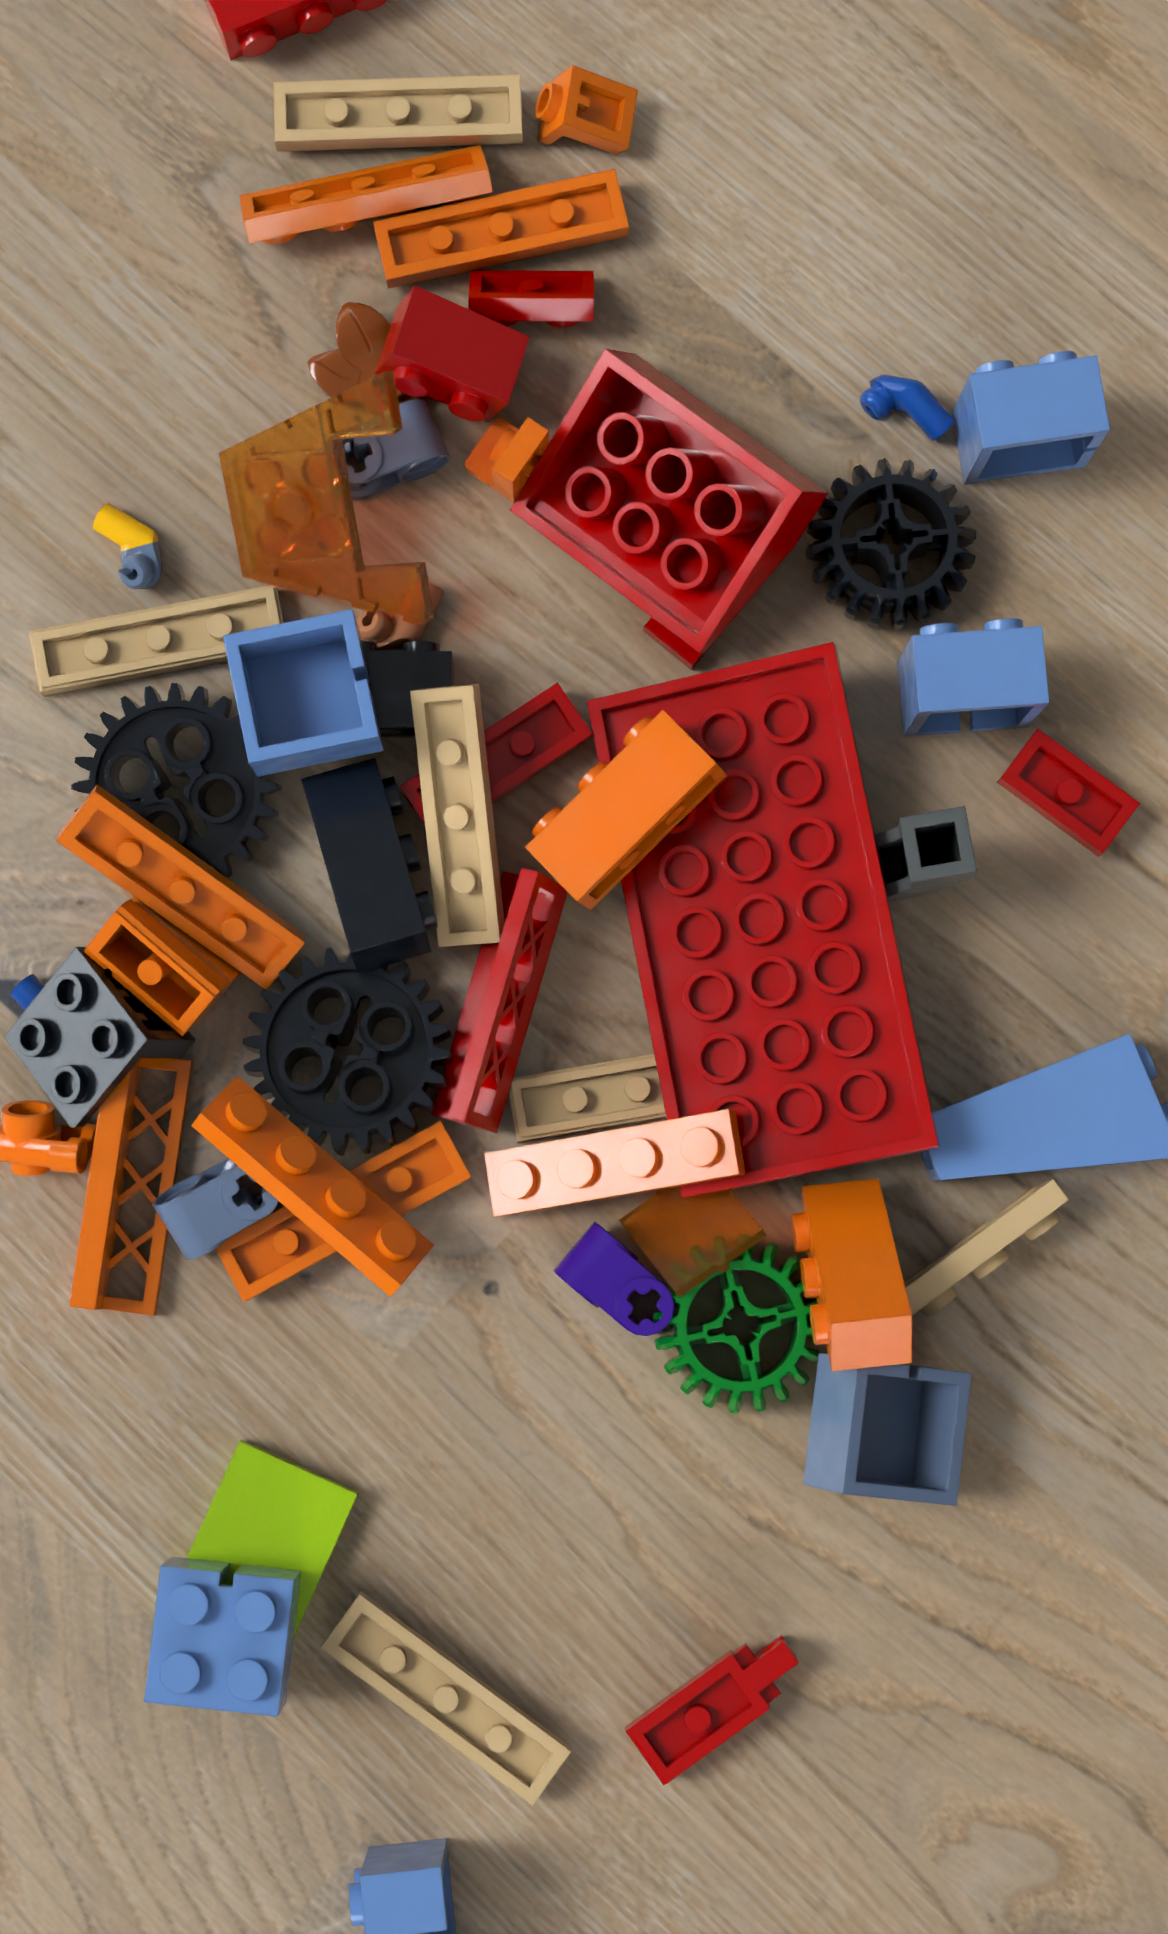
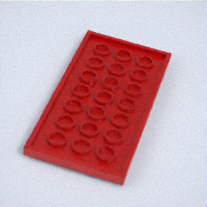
(774, 928)

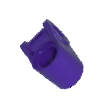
(608, 1275)

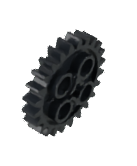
(220, 760)
(403, 1066)

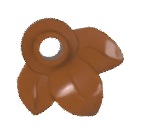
(360, 341)

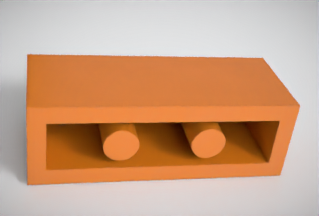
(624, 809)
(853, 1275)

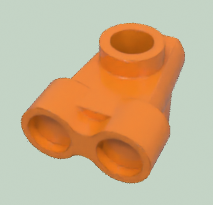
(37, 1144)

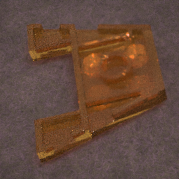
(298, 511)

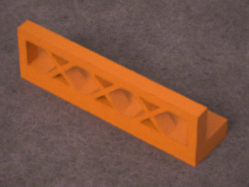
(106, 1186)

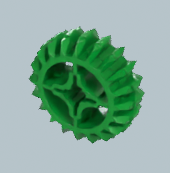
(753, 1379)

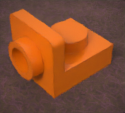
(586, 110)
(507, 455)

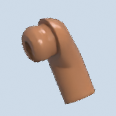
(389, 629)

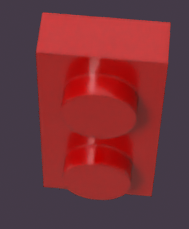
(533, 295)
(1068, 792)

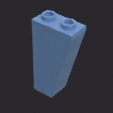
(1060, 1117)

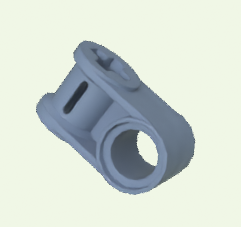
(397, 457)
(210, 1208)

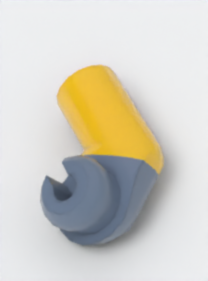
(137, 543)

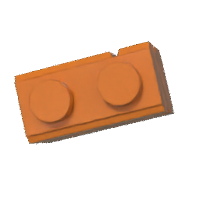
(161, 965)

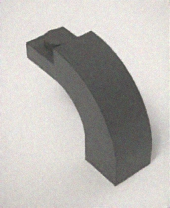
(927, 853)

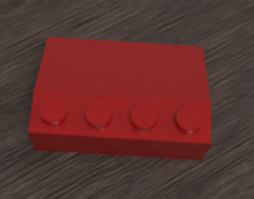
(666, 499)

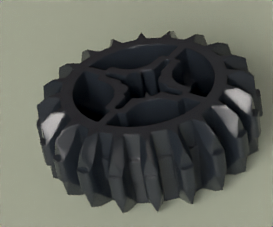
(916, 540)

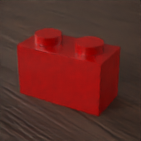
(452, 355)

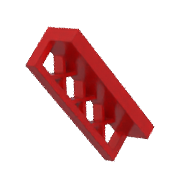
(501, 1003)

